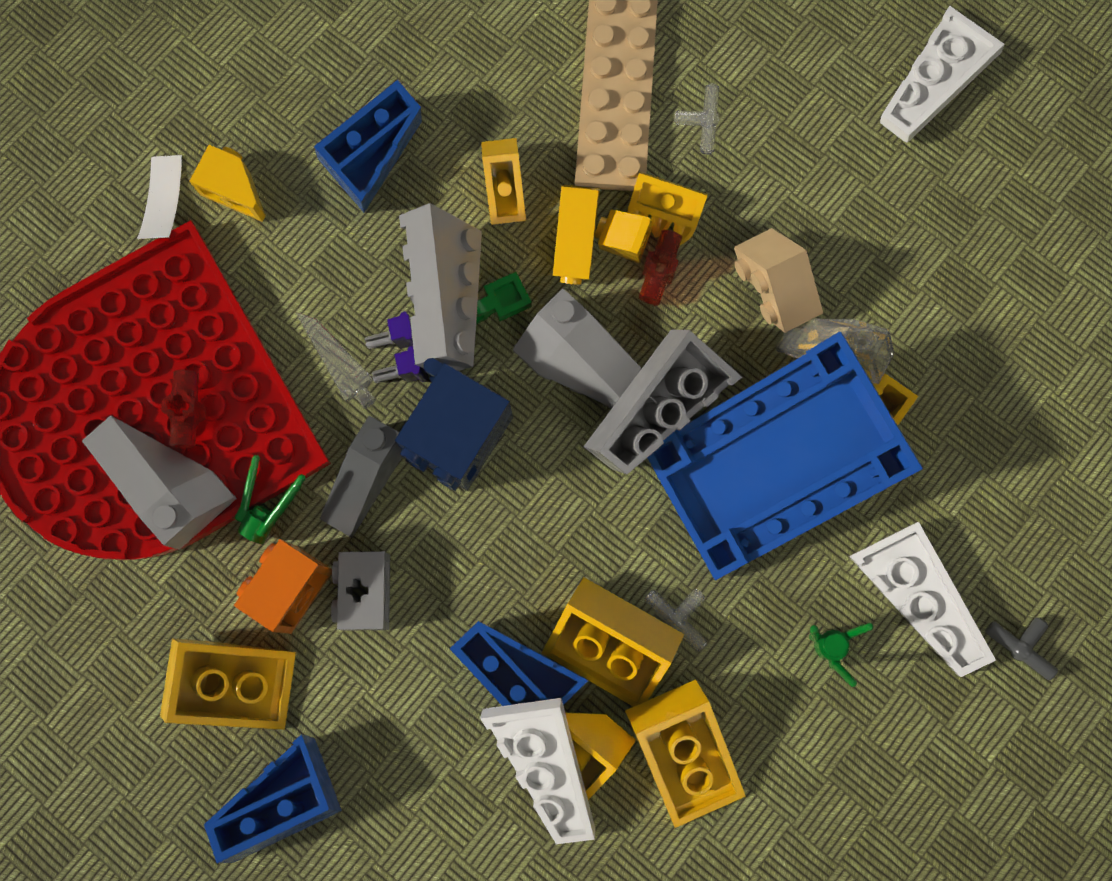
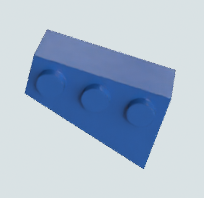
(370, 143)
(513, 670)
(275, 805)

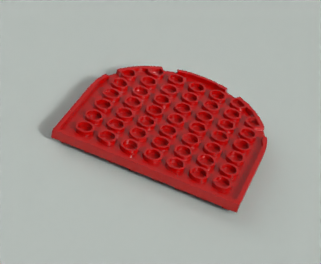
(113, 353)

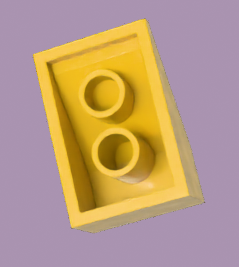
(227, 685)
(686, 753)

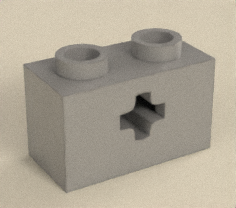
(374, 608)

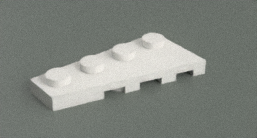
(947, 64)
(922, 591)
(545, 762)

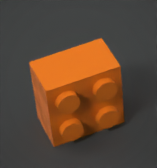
(282, 587)

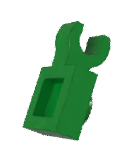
(504, 298)

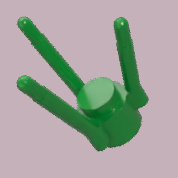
(259, 522)
(834, 646)

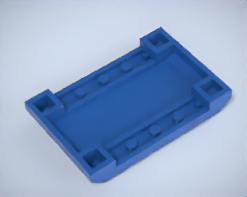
(782, 457)

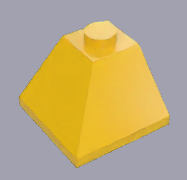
(598, 747)

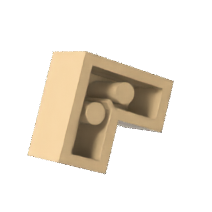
(781, 276)

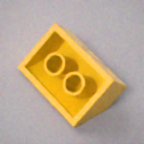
(613, 643)

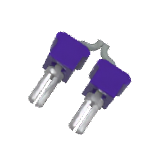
(401, 335)

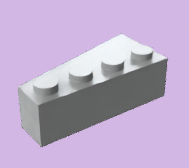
(442, 285)
(660, 399)

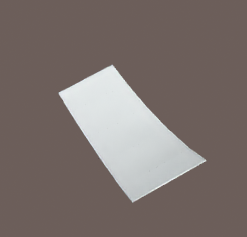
(162, 197)

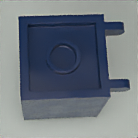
(453, 426)

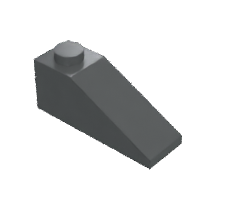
(362, 476)

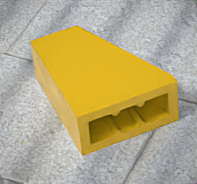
(575, 233)

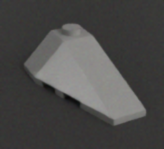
(576, 351)
(159, 483)

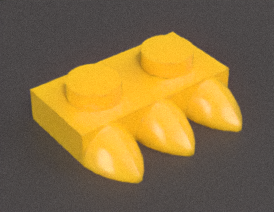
(667, 204)

